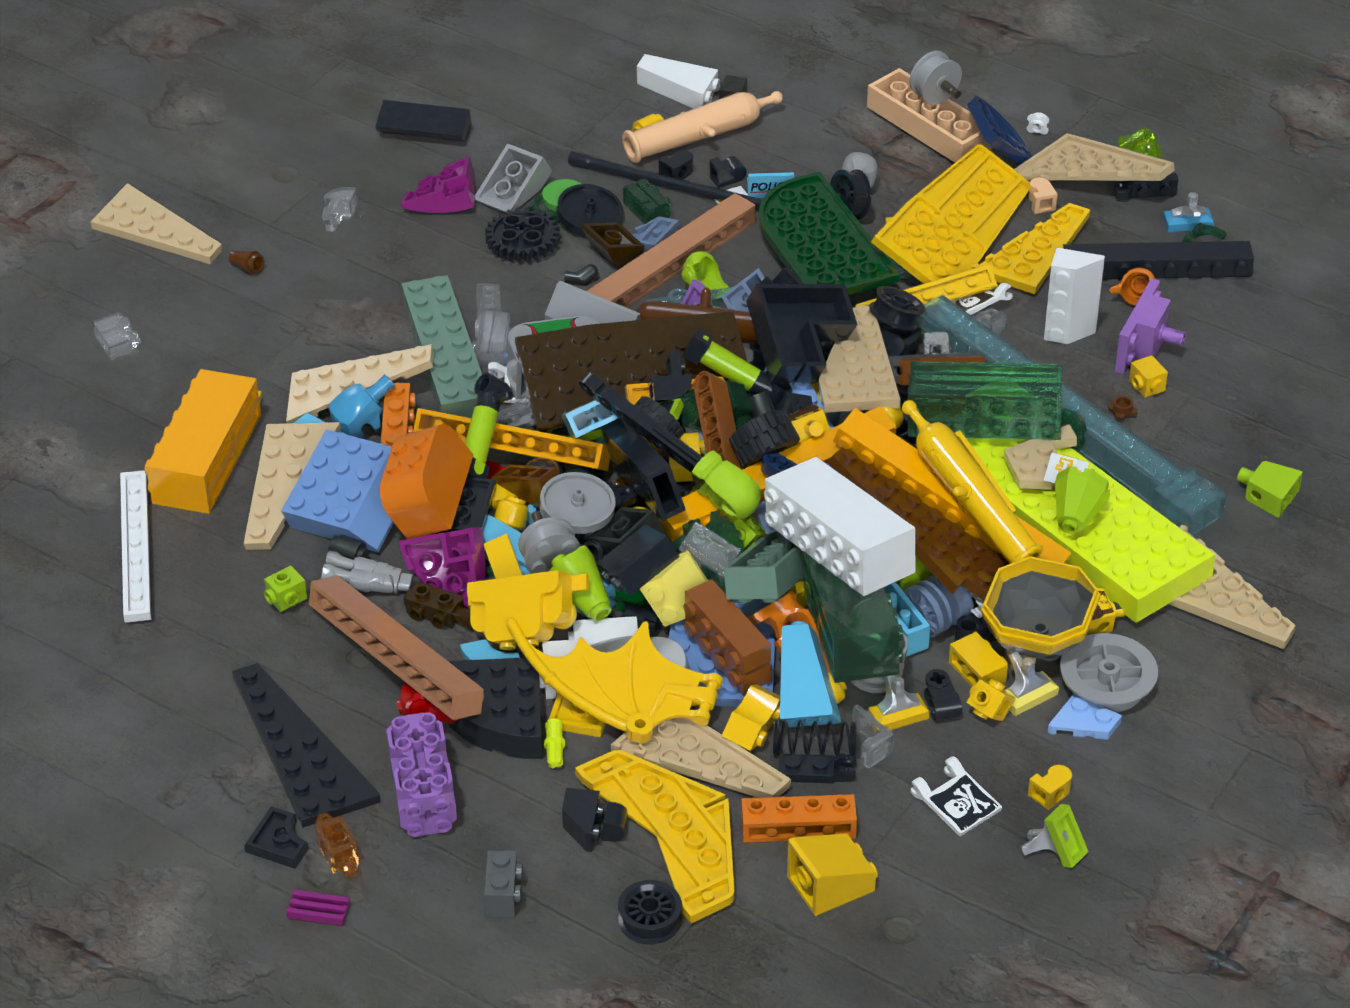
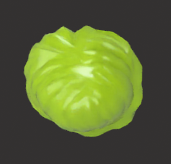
(704, 268)

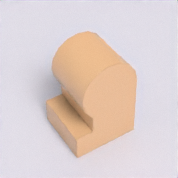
(1042, 195)

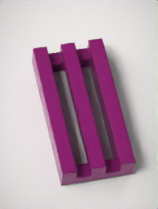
(319, 904)

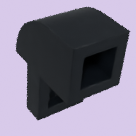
(674, 384)

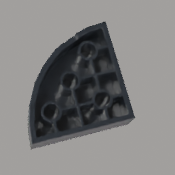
(509, 709)

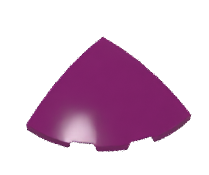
(445, 193)
(447, 559)

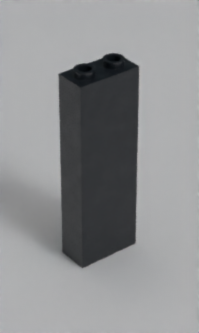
(643, 469)

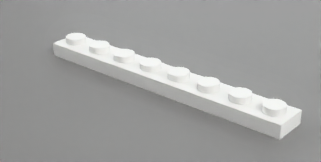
(135, 547)

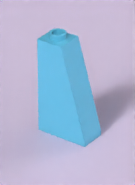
(805, 681)

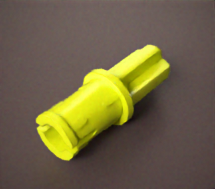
(554, 742)

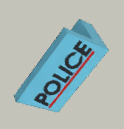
(761, 183)

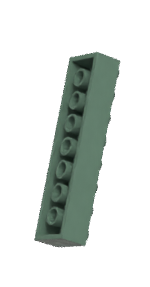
(438, 322)

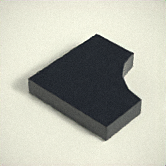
(276, 839)

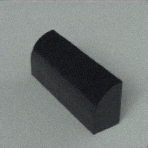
(424, 120)

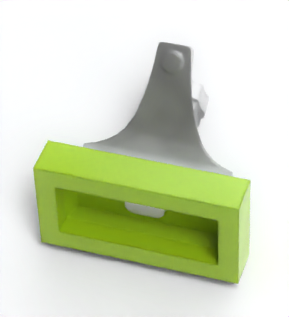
(1059, 835)

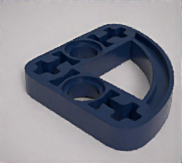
(998, 131)

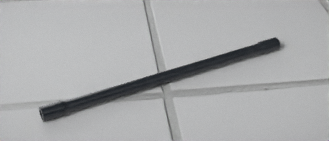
(587, 161)

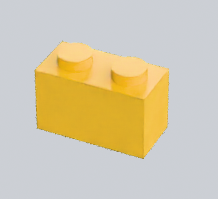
(977, 660)

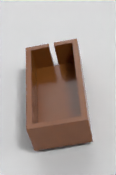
(727, 636)

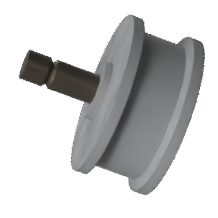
(936, 78)

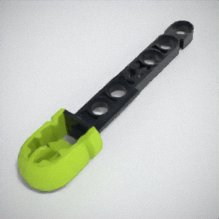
(723, 482)

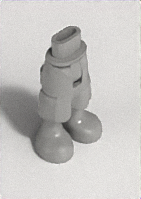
(366, 574)

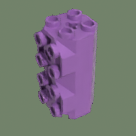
(421, 774)

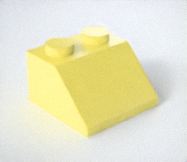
(668, 588)

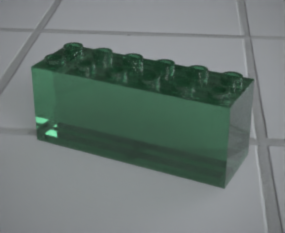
(989, 398)
(854, 629)

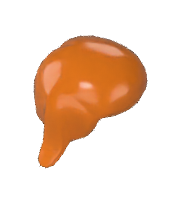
(1133, 285)

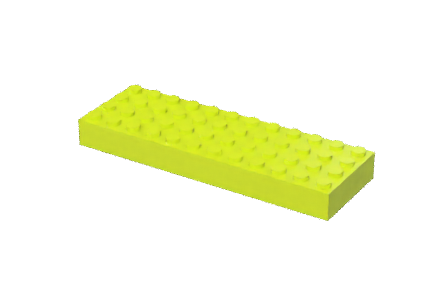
(1126, 546)

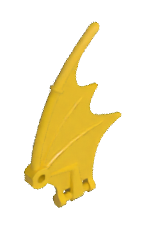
(625, 687)

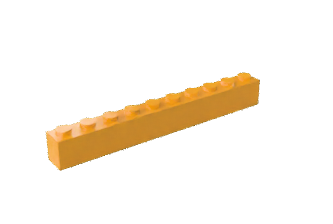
(819, 447)
(905, 465)

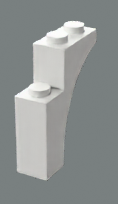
(602, 635)

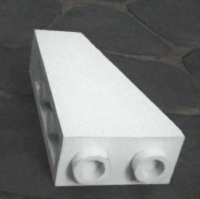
(678, 80)

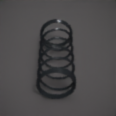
(850, 736)

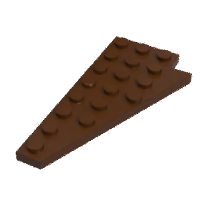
(939, 544)

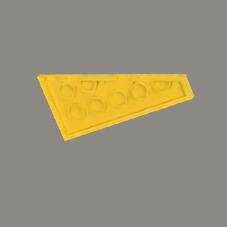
(1029, 257)

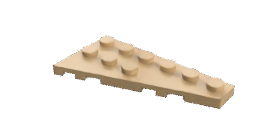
(317, 387)

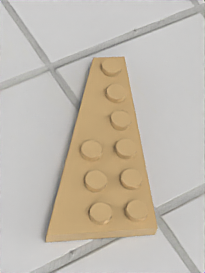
(149, 223)
(281, 463)
(706, 756)

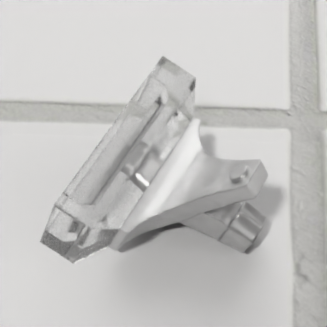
(517, 415)

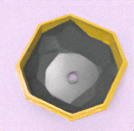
(1040, 607)

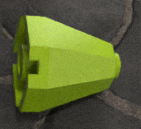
(1079, 497)

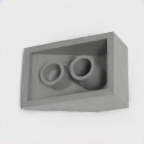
(513, 179)

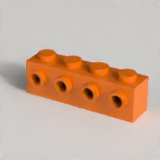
(398, 413)
(799, 816)

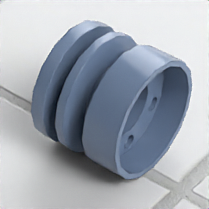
(939, 605)

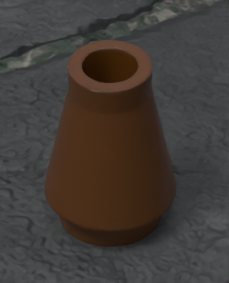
(247, 260)

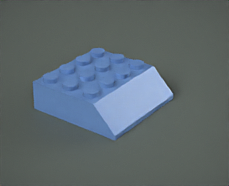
(342, 491)

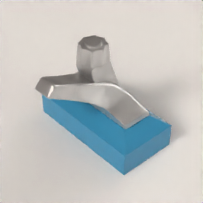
(1187, 216)

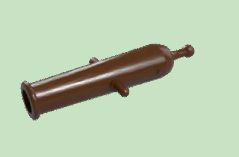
(662, 309)

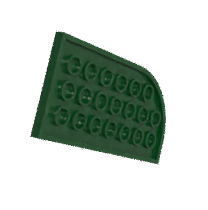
(821, 236)

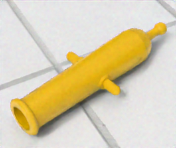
(971, 487)

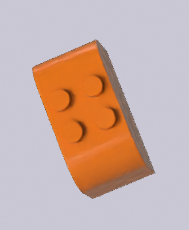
(425, 480)

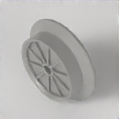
(1110, 671)

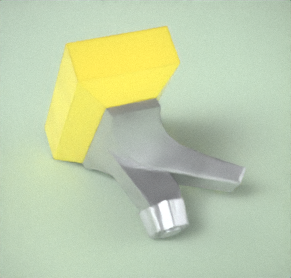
(1029, 686)

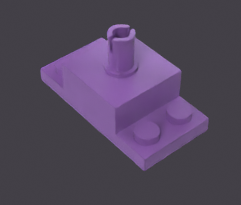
(1146, 328)

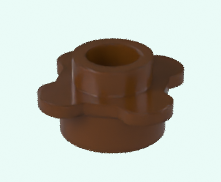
(1122, 407)

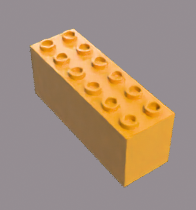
(203, 441)

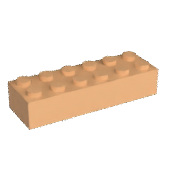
(941, 126)

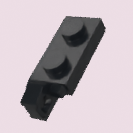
(1146, 189)

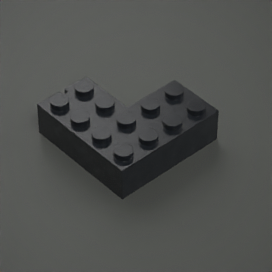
(793, 321)

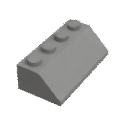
(572, 301)

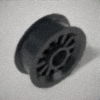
(853, 190)
(897, 308)
(650, 912)

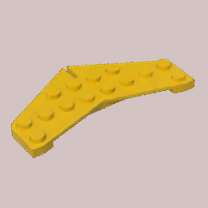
(683, 816)

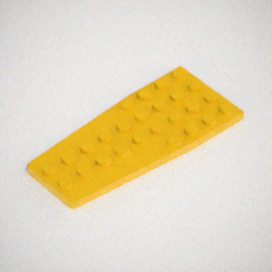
(954, 217)

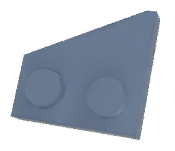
(656, 231)

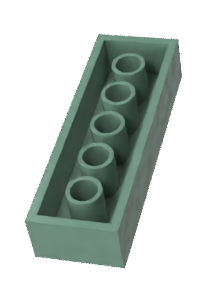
(764, 570)

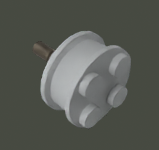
(545, 541)

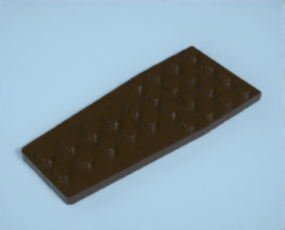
(613, 353)

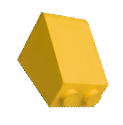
(829, 871)

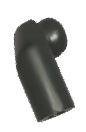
(583, 276)

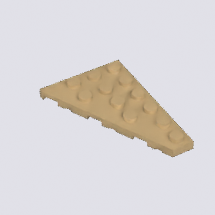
(1235, 605)

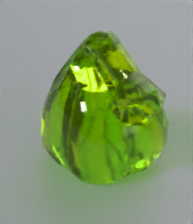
(1142, 142)

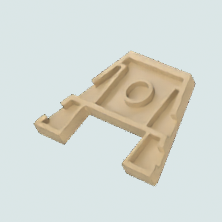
(1031, 458)

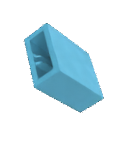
(587, 418)

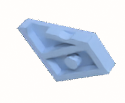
(1085, 719)

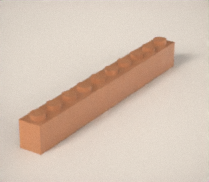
(668, 257)
(396, 648)

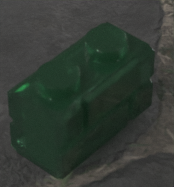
(646, 201)

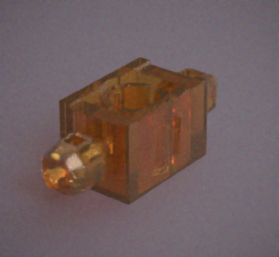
(339, 857)

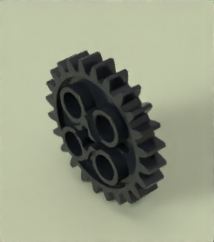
(522, 234)

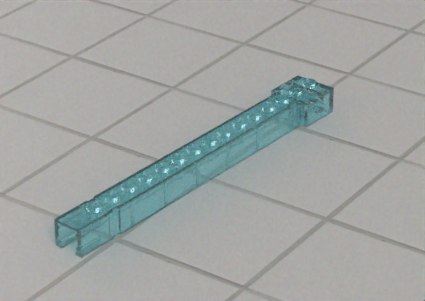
(1173, 492)

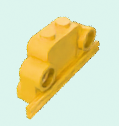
(532, 600)

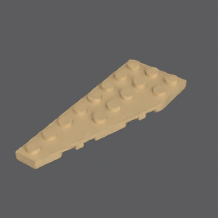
(859, 370)

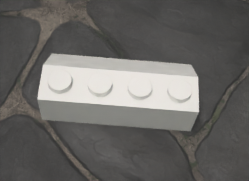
(1073, 295)

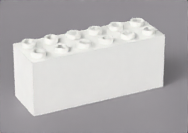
(840, 526)

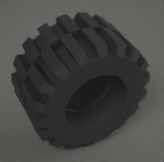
(763, 435)

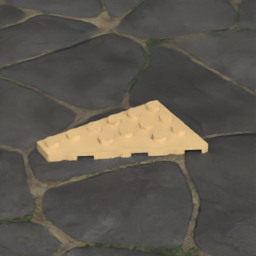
(1087, 159)

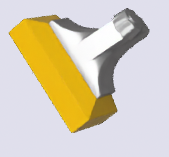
(899, 706)

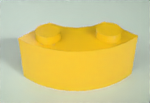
(753, 718)

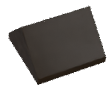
(613, 242)

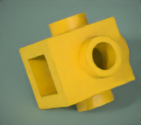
(990, 699)

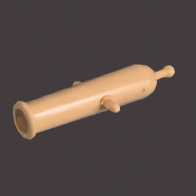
(696, 124)

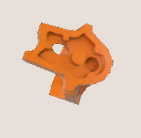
(784, 611)

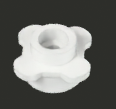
(1038, 118)

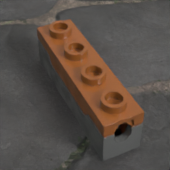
(904, 362)

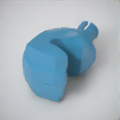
(360, 406)

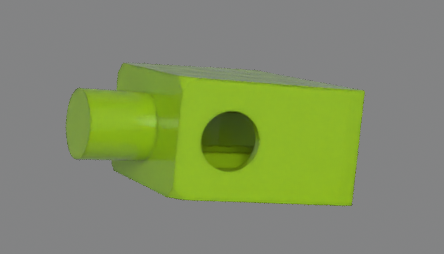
(1271, 486)

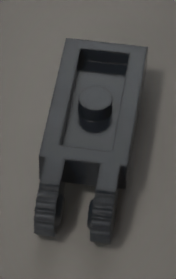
(818, 768)

